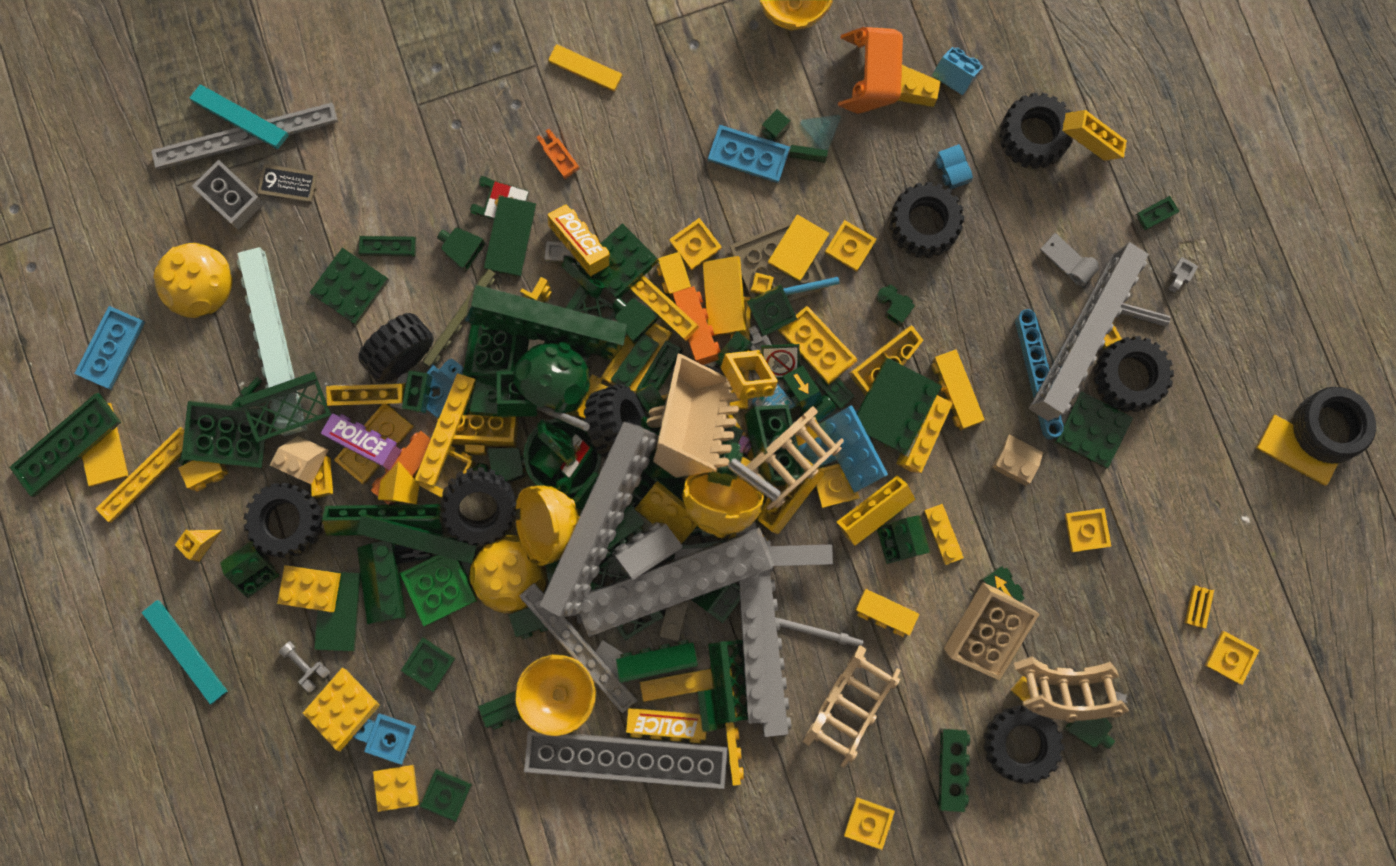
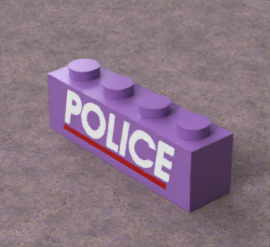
(361, 441)

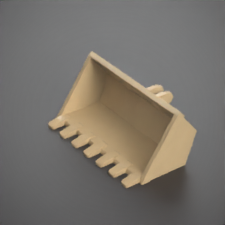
(694, 420)

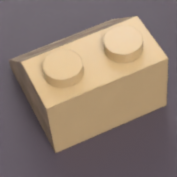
(299, 458)
(1018, 460)

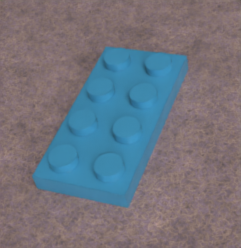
(749, 153)
(109, 347)
(857, 454)

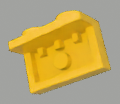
(541, 292)

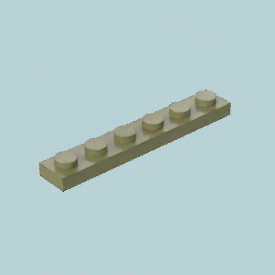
(454, 325)

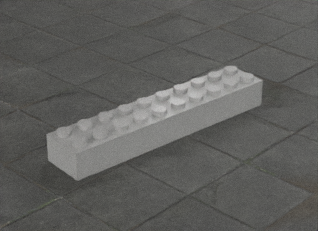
(1089, 332)
(599, 520)
(676, 581)
(626, 759)

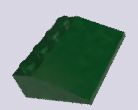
(492, 352)
(897, 405)
(223, 434)

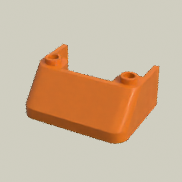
(882, 69)

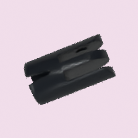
(408, 554)

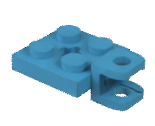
(443, 379)
(377, 744)

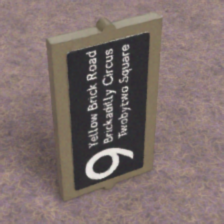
(287, 183)

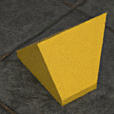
(398, 486)
(196, 543)

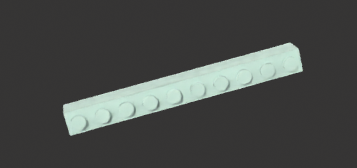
(269, 332)

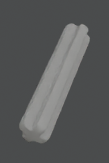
(1146, 315)
(754, 480)

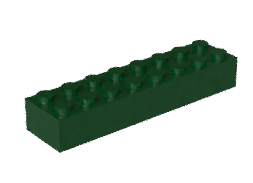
(545, 322)

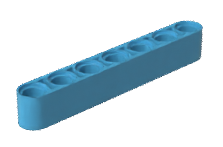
(1033, 365)

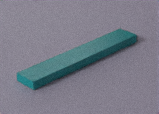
(239, 116)
(184, 652)

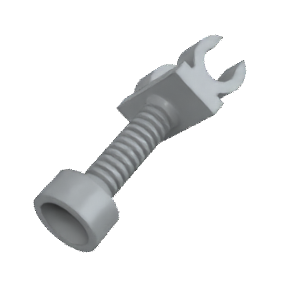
(288, 651)

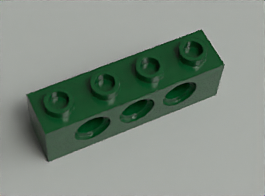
(946, 801)

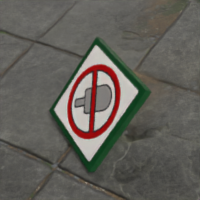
(781, 358)

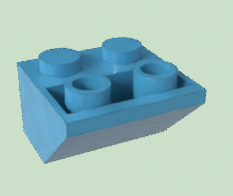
(957, 70)

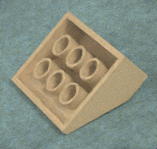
(990, 631)

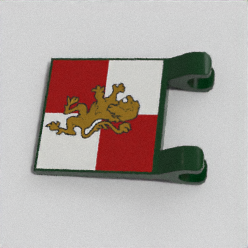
(497, 189)
(582, 451)

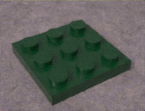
(627, 261)
(349, 286)
(1094, 430)

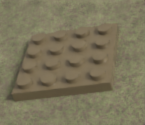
(754, 259)

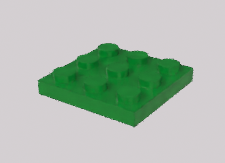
(438, 588)

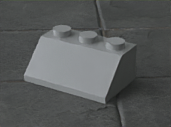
(646, 550)

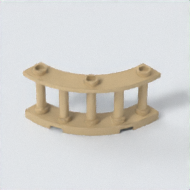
(785, 442)
(1064, 677)
(835, 696)

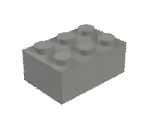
(228, 194)

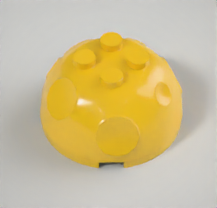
(795, 13)
(193, 280)
(719, 507)
(545, 522)
(503, 573)
(555, 695)

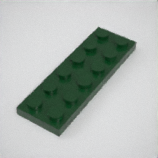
(65, 444)

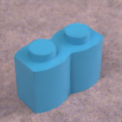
(954, 167)

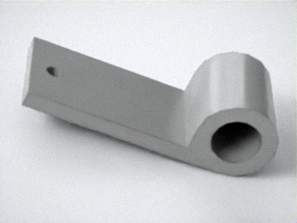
(1069, 261)

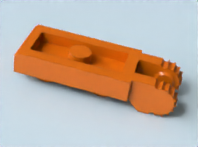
(558, 155)

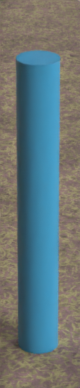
(812, 286)

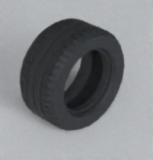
(1355, 410)

